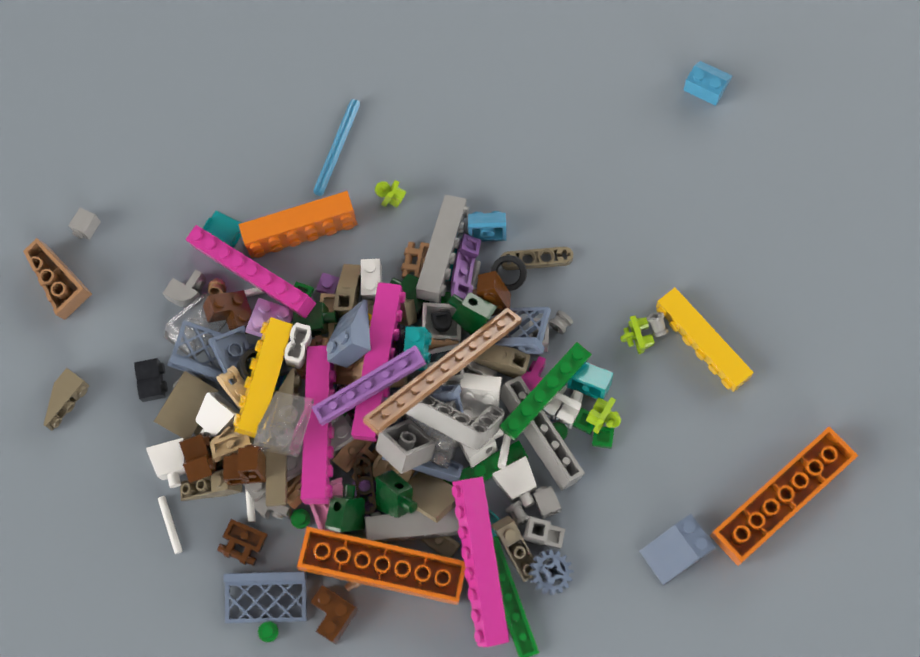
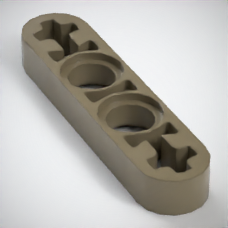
(536, 256)

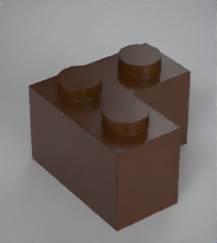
(492, 289)
(229, 307)
(198, 457)
(245, 466)
(338, 614)

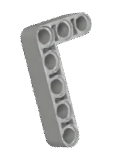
(457, 425)

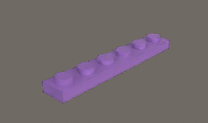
(368, 385)

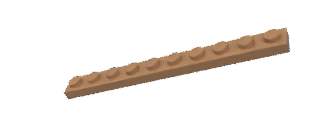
(441, 371)

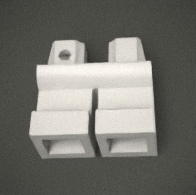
(569, 409)

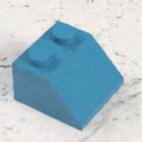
(707, 82)
(487, 226)

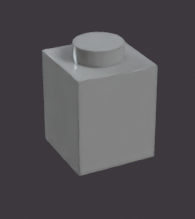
(84, 224)
(546, 501)

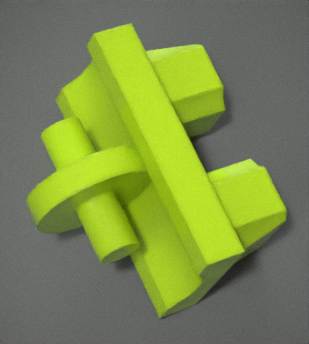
(391, 194)
(636, 327)
(602, 414)

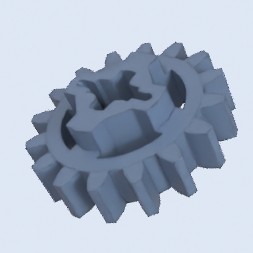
(554, 564)

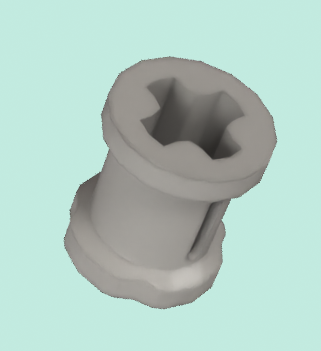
(657, 324)
(517, 513)

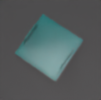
(223, 228)

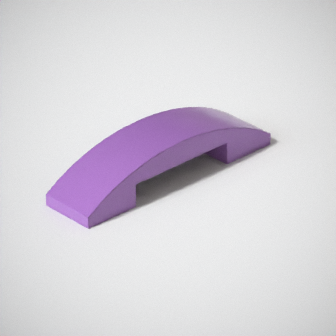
(464, 266)

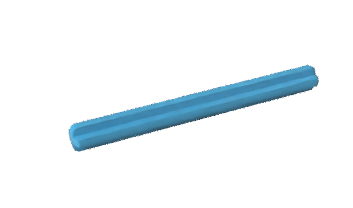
(336, 147)

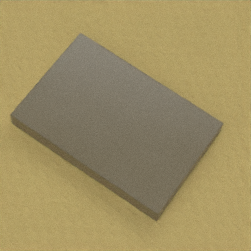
(183, 405)
(432, 496)

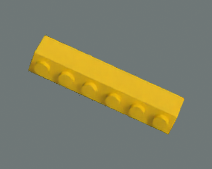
(704, 340)
(263, 376)

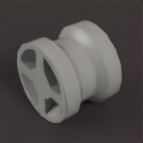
(560, 322)

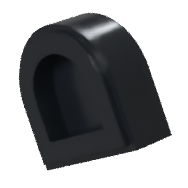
(441, 320)

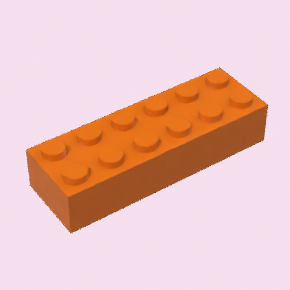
(298, 224)

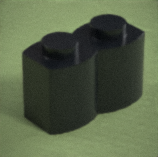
(150, 379)

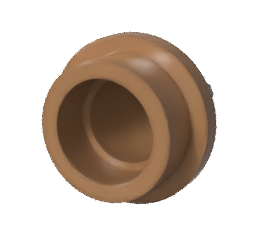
(216, 286)

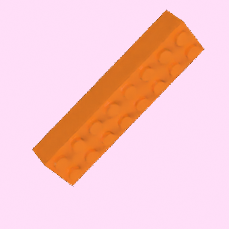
(783, 496)
(382, 565)

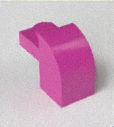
(536, 368)

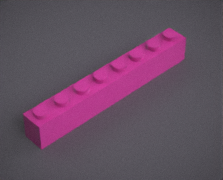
(251, 271)
(382, 337)
(317, 438)
(480, 562)

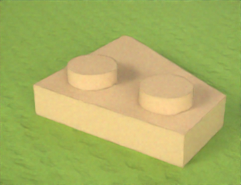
(228, 443)

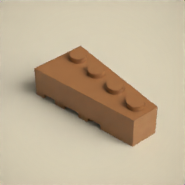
(59, 283)

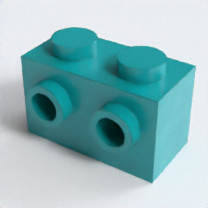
(422, 339)
(591, 381)

